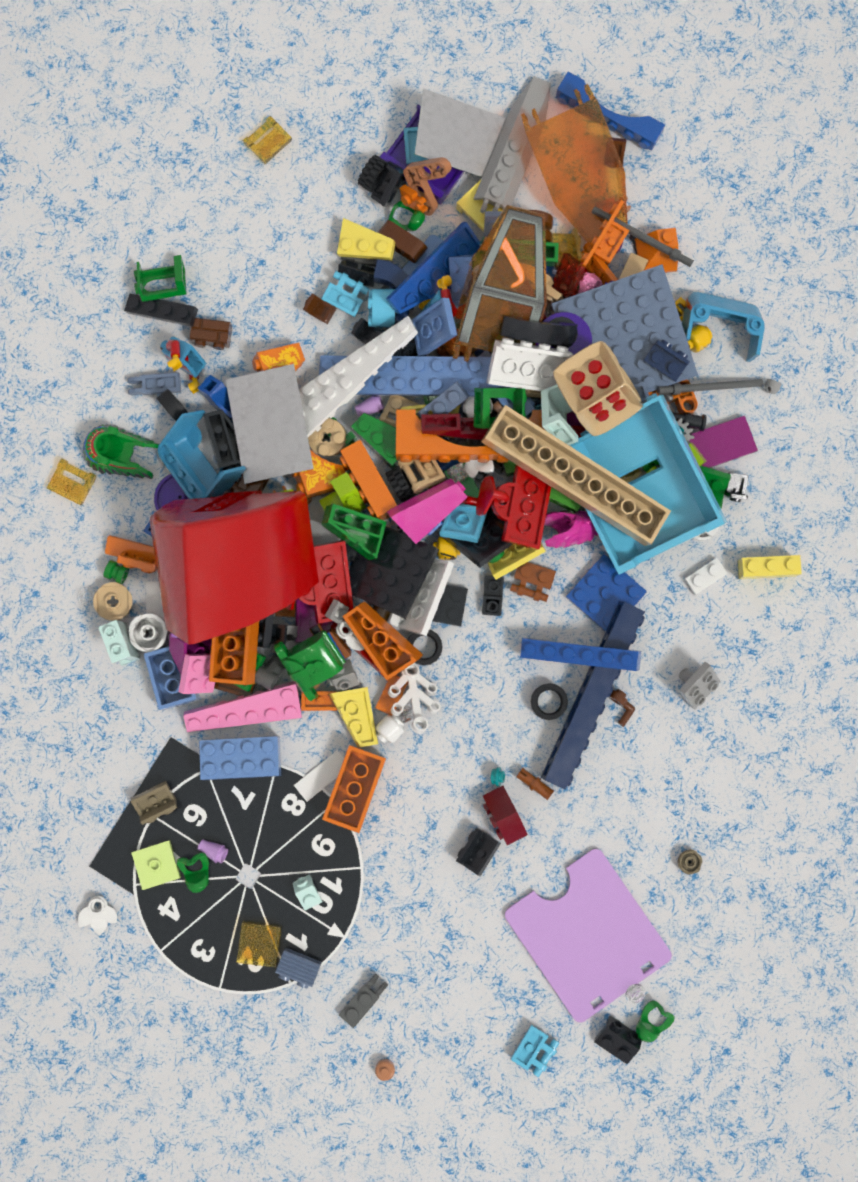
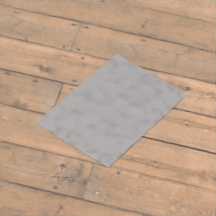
(457, 132)
(269, 423)

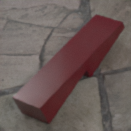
(451, 426)

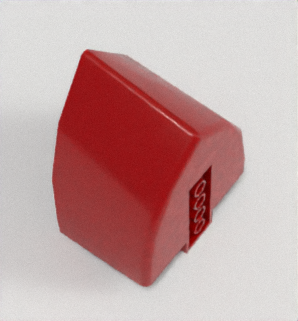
(231, 560)

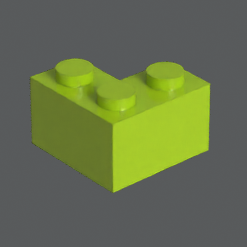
(344, 495)

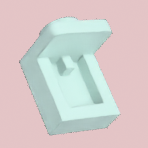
(306, 892)

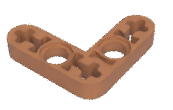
(417, 176)

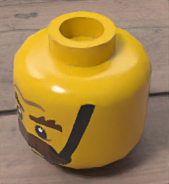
(446, 550)

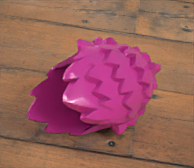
(571, 528)

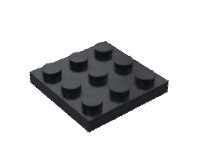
(489, 541)

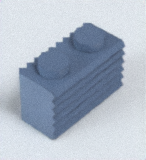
(298, 968)

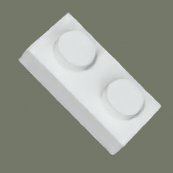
(705, 576)

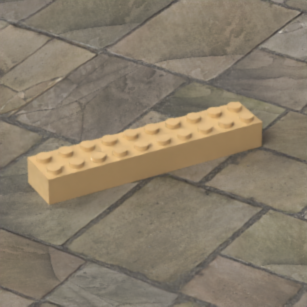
(576, 476)

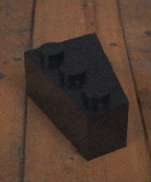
(222, 439)

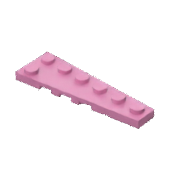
(260, 707)

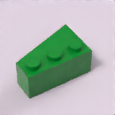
(378, 437)
(356, 529)

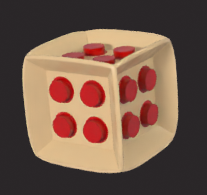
(597, 388)

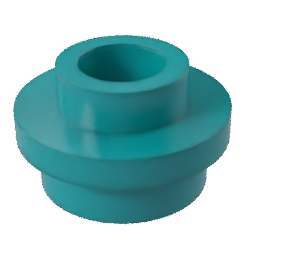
(497, 776)

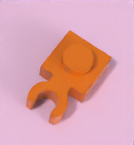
(411, 199)

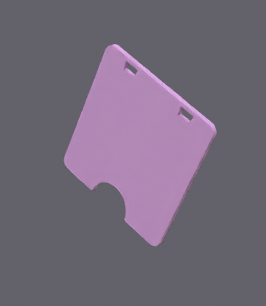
(589, 937)

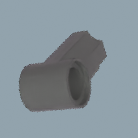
(269, 674)

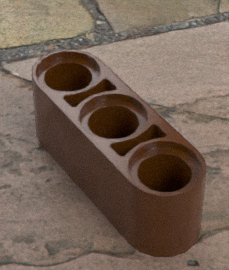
(406, 243)

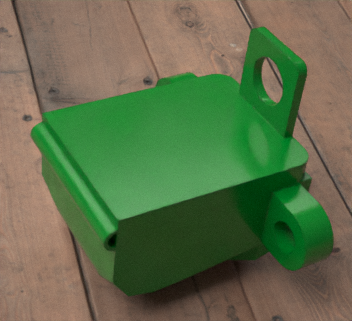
(311, 662)

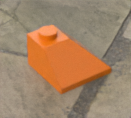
(656, 257)

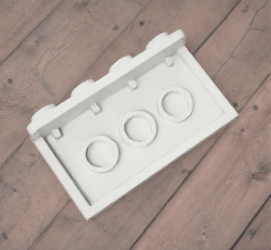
(525, 364)
(426, 601)

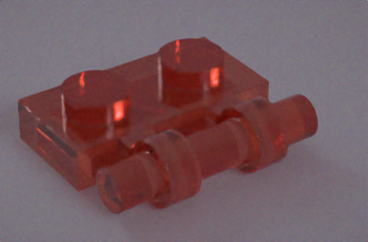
(566, 271)

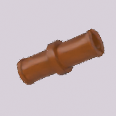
(535, 784)

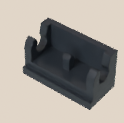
(388, 184)

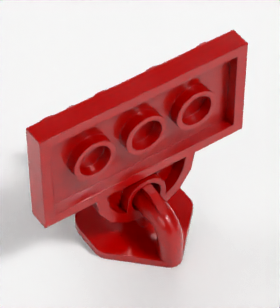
(523, 506)
(333, 580)

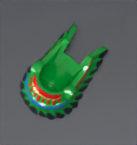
(111, 450)

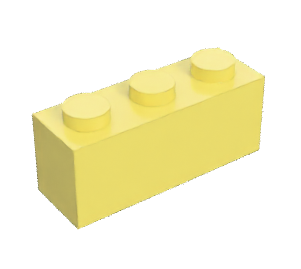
(769, 567)

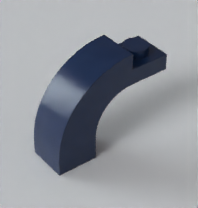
(392, 276)

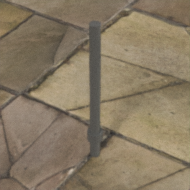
(674, 254)
(677, 388)

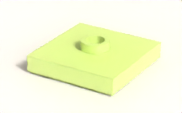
(156, 865)

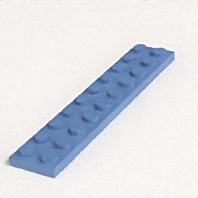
(422, 375)

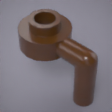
(619, 698)

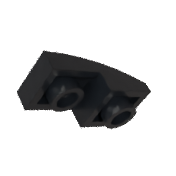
(492, 596)

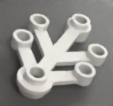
(415, 695)

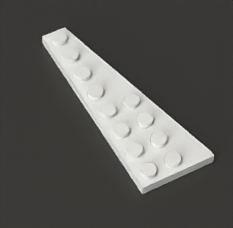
(345, 379)

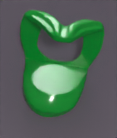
(415, 221)
(195, 880)
(647, 1031)

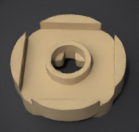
(337, 437)
(105, 593)

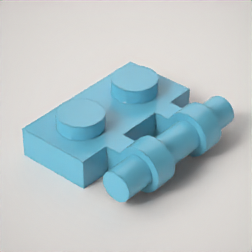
(342, 299)
(529, 1048)

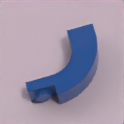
(216, 394)

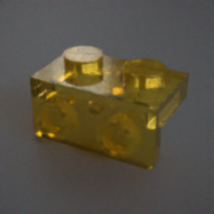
(569, 244)

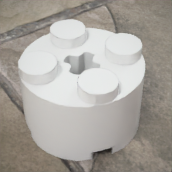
(140, 638)

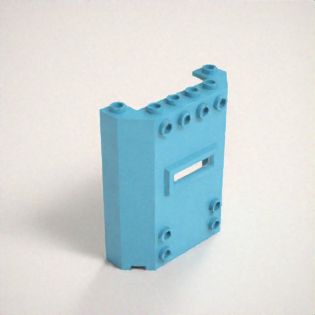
(675, 485)

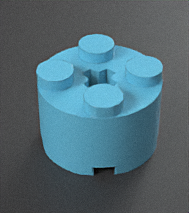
(380, 311)

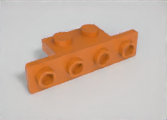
(609, 240)
(132, 553)

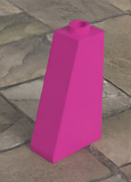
(428, 509)

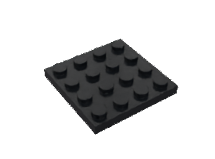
(395, 575)

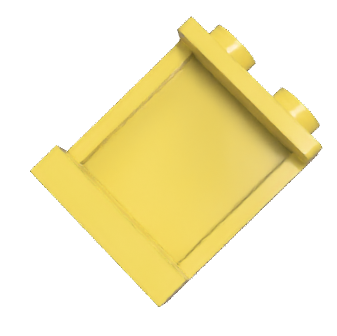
(472, 207)

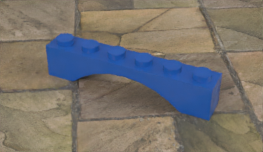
(641, 130)
(581, 654)

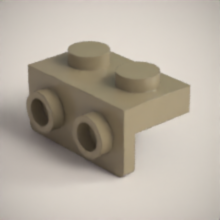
(154, 803)

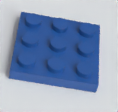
(602, 590)

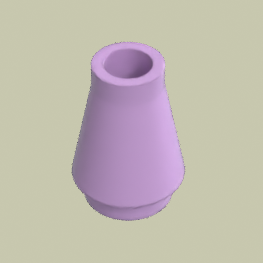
(370, 406)
(214, 851)

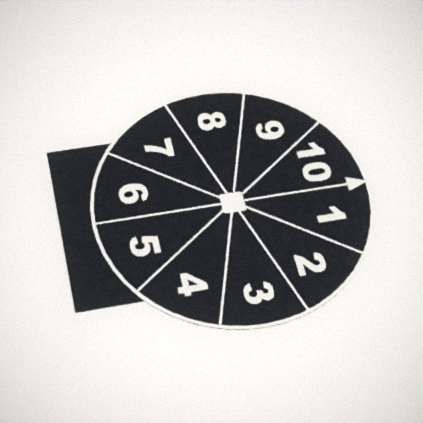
(262, 826)

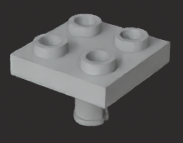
(698, 685)

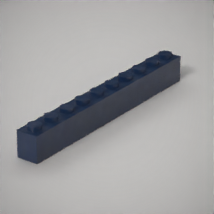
(591, 699)

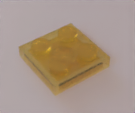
(259, 944)

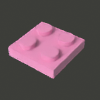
(196, 674)

